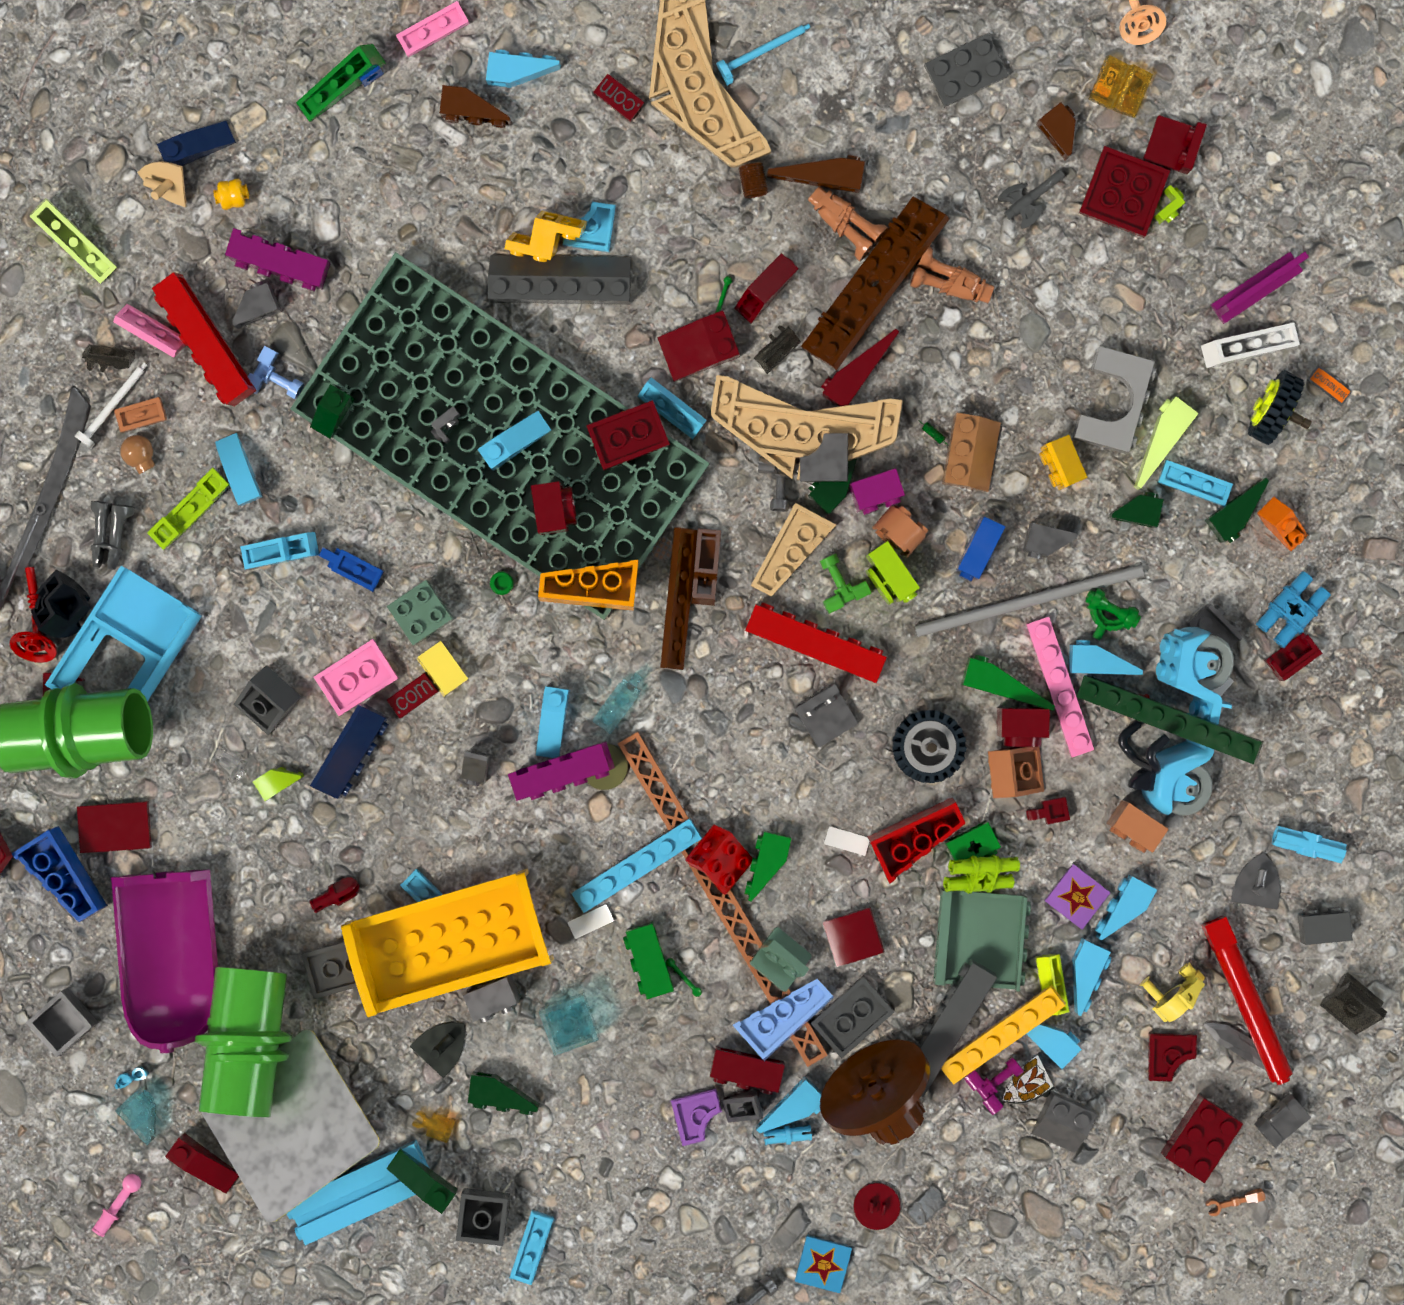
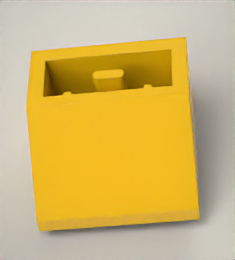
(1063, 462)

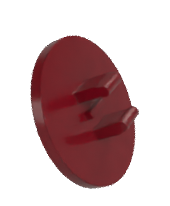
(876, 1206)

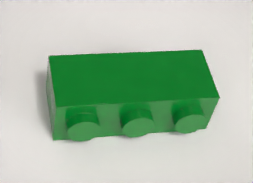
(648, 960)

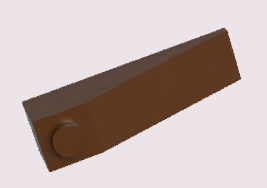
(836, 173)

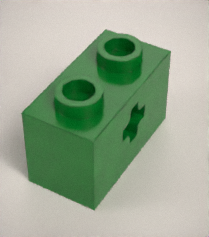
(980, 834)

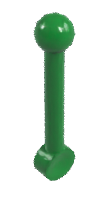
(727, 280)
(670, 962)

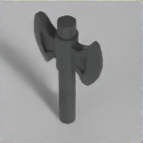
(1023, 204)

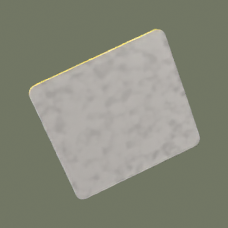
(308, 1139)

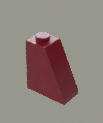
(766, 288)

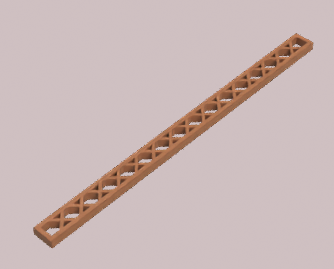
(706, 888)

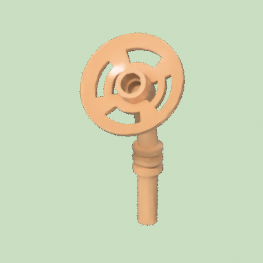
(1142, 23)

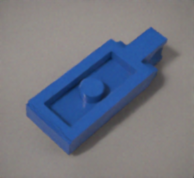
(353, 568)

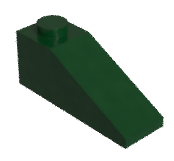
(1233, 517)
(422, 1181)

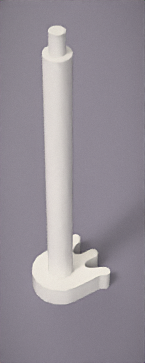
(85, 437)

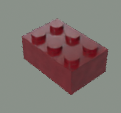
(1201, 1138)

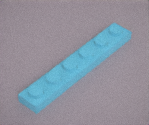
(636, 865)

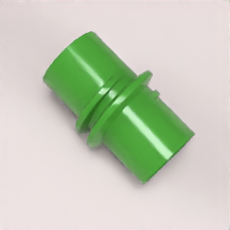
(74, 730)
(243, 1042)

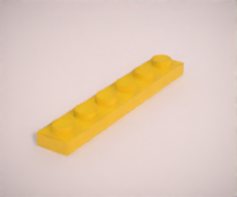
(1003, 1034)

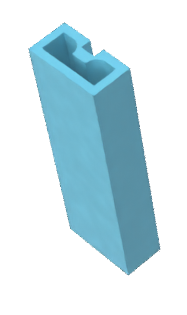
(353, 1196)

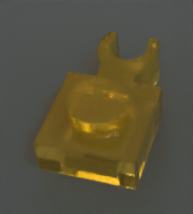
(437, 1127)

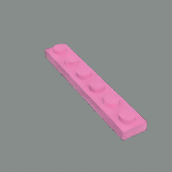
(1060, 687)

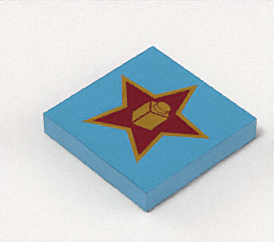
(823, 1264)

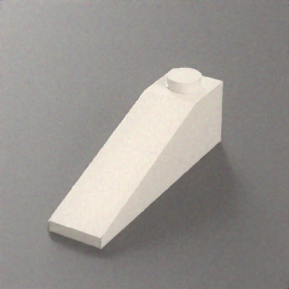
(1249, 345)

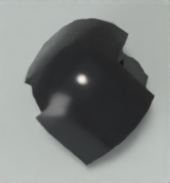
(60, 606)

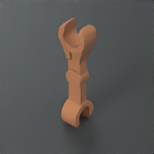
(1255, 1195)

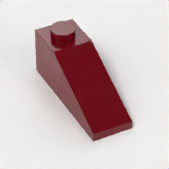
(202, 1163)

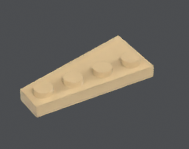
(794, 543)

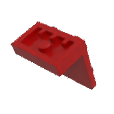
(720, 858)

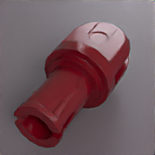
(336, 894)

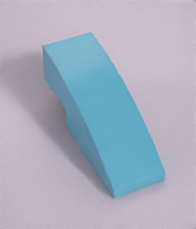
(238, 470)
(280, 550)

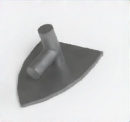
(1257, 884)

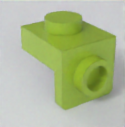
(1170, 211)

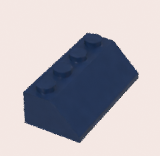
(349, 751)

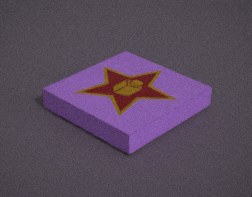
(1077, 896)

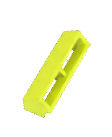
(1051, 973)

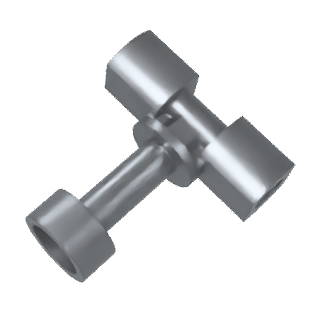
(778, 504)
(767, 1287)

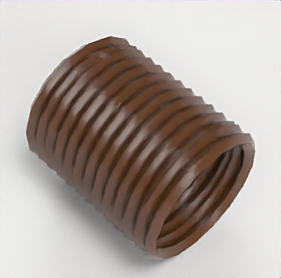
(753, 180)

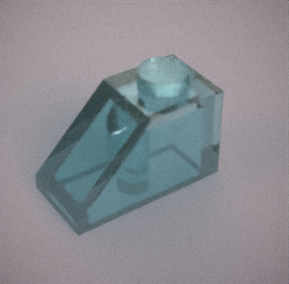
(140, 1114)

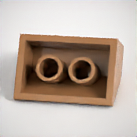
(971, 452)

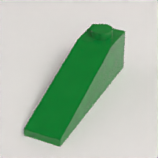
(340, 81)
(991, 679)

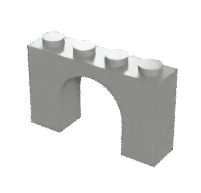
(1135, 375)

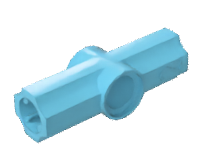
(1309, 844)

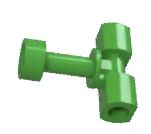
(844, 592)

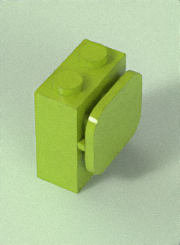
(891, 575)

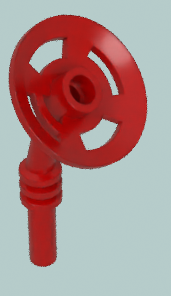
(35, 638)

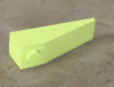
(72, 240)
(1169, 427)

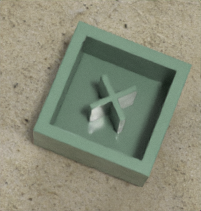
(420, 612)

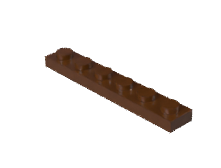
(678, 598)

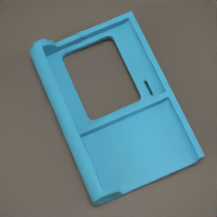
(137, 617)

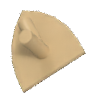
(165, 180)

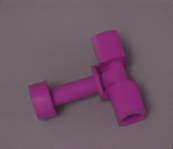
(987, 1087)

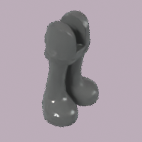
(118, 515)

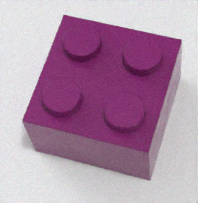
(876, 490)

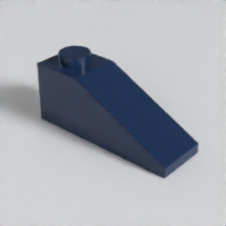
(196, 143)

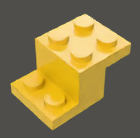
(545, 236)

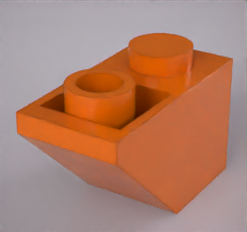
(1282, 523)

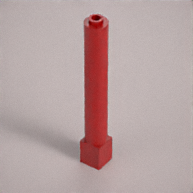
(1247, 998)

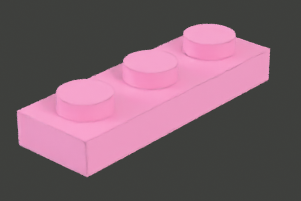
(432, 29)
(149, 330)

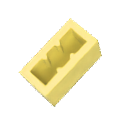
(442, 668)

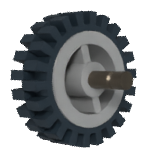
(929, 746)

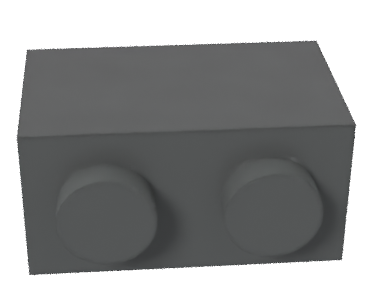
(1325, 927)

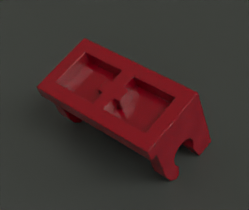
(1293, 657)

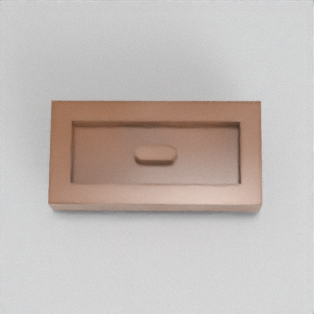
(140, 415)

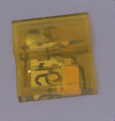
(1120, 86)

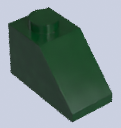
(331, 411)
(1141, 510)

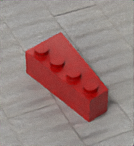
(914, 837)

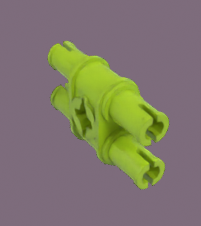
(981, 874)

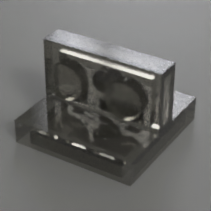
(1354, 1005)

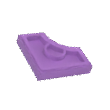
(693, 1114)

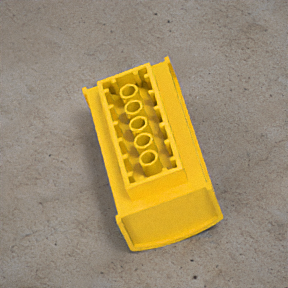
(445, 943)

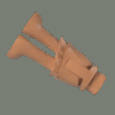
(838, 213)
(960, 284)

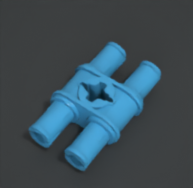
(1280, 609)

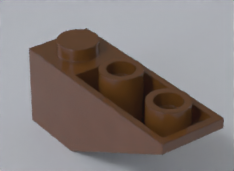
(463, 104)

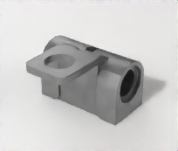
(1282, 1120)

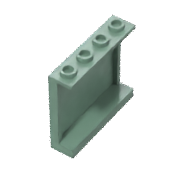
(983, 929)

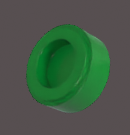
(501, 583)

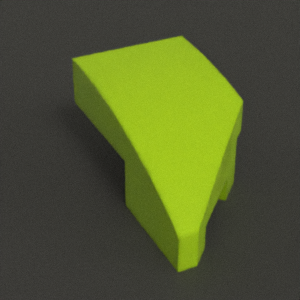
(275, 781)

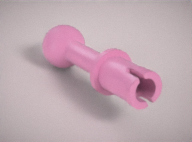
(131, 1184)

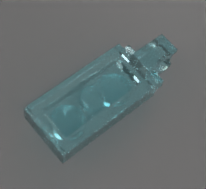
(618, 704)

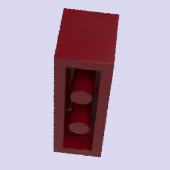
(746, 1070)

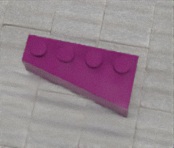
(277, 260)
(560, 771)

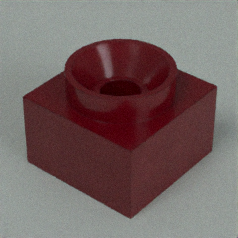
(553, 507)
(1022, 726)

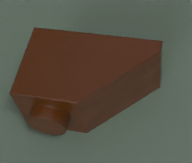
(1059, 128)

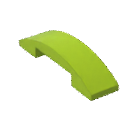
(189, 510)

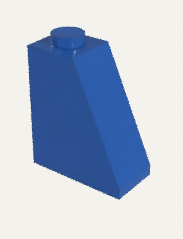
(979, 548)

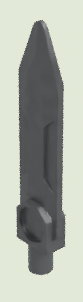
(1235, 1042)

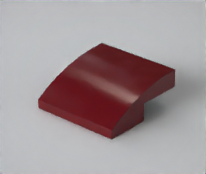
(853, 937)

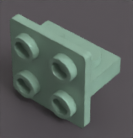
(781, 959)

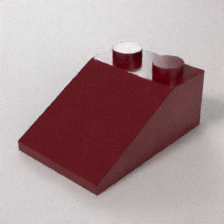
(699, 346)

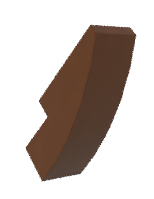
(706, 567)

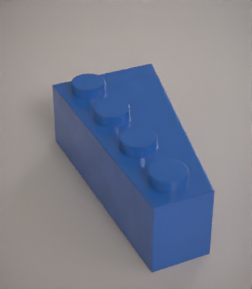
(61, 873)

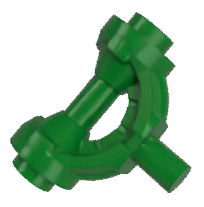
(1097, 602)

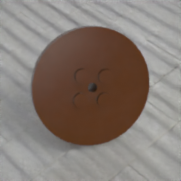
(878, 1092)

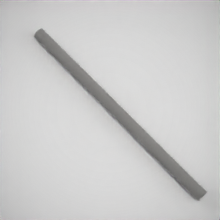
(1029, 600)

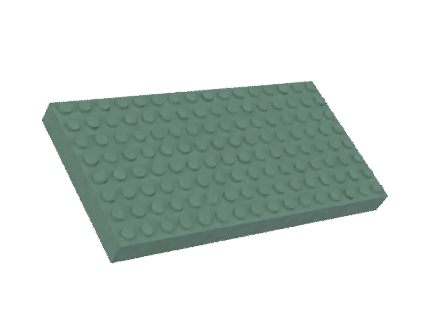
(427, 349)

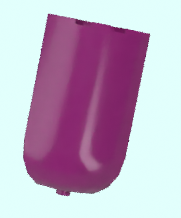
(165, 955)

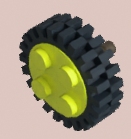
(1277, 408)

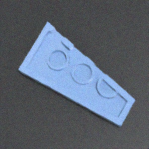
(778, 1022)

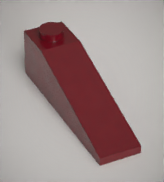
(849, 379)

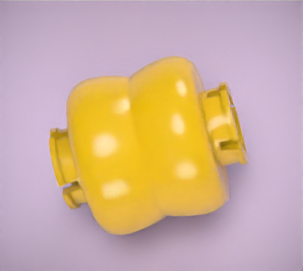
(231, 194)

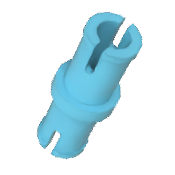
(788, 1135)

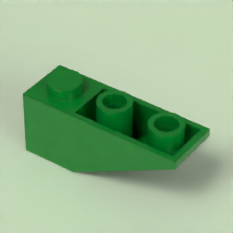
(771, 857)

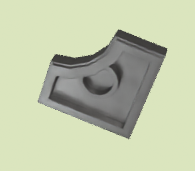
(828, 462)

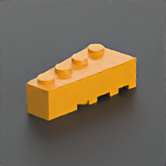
(592, 586)

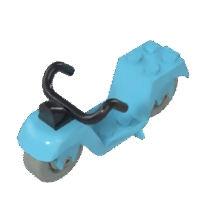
(1176, 776)

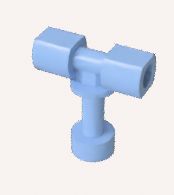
(266, 372)

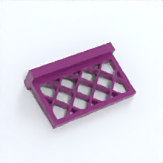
(1258, 286)

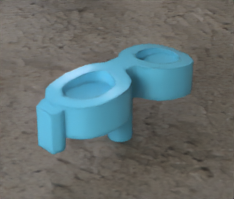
(125, 1079)

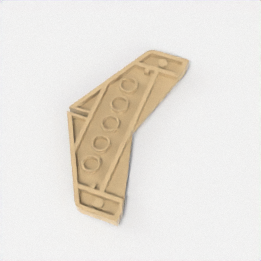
(696, 97)
(787, 433)

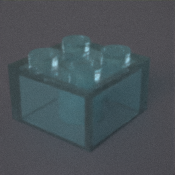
(569, 1023)

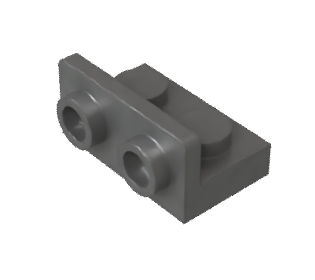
(1213, 620)

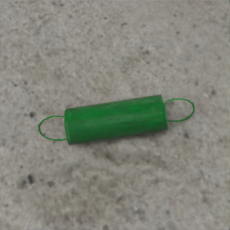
(936, 435)

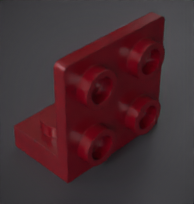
(1174, 144)

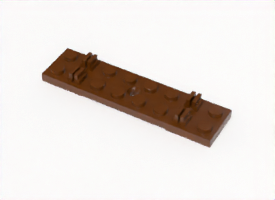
(887, 263)

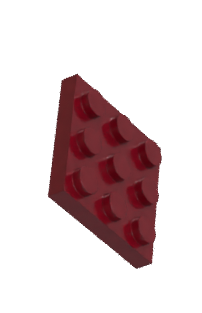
(1124, 191)

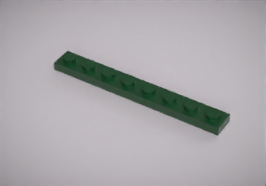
(1170, 719)

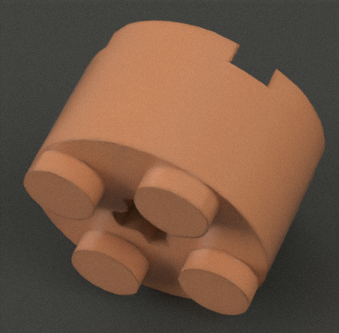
(900, 530)

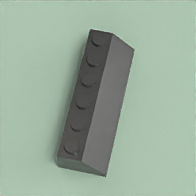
(559, 280)

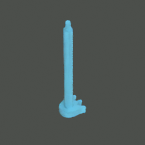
(725, 69)

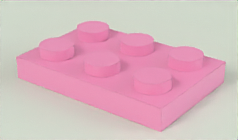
(356, 677)

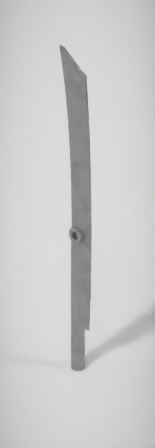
(74, 421)

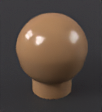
(137, 453)

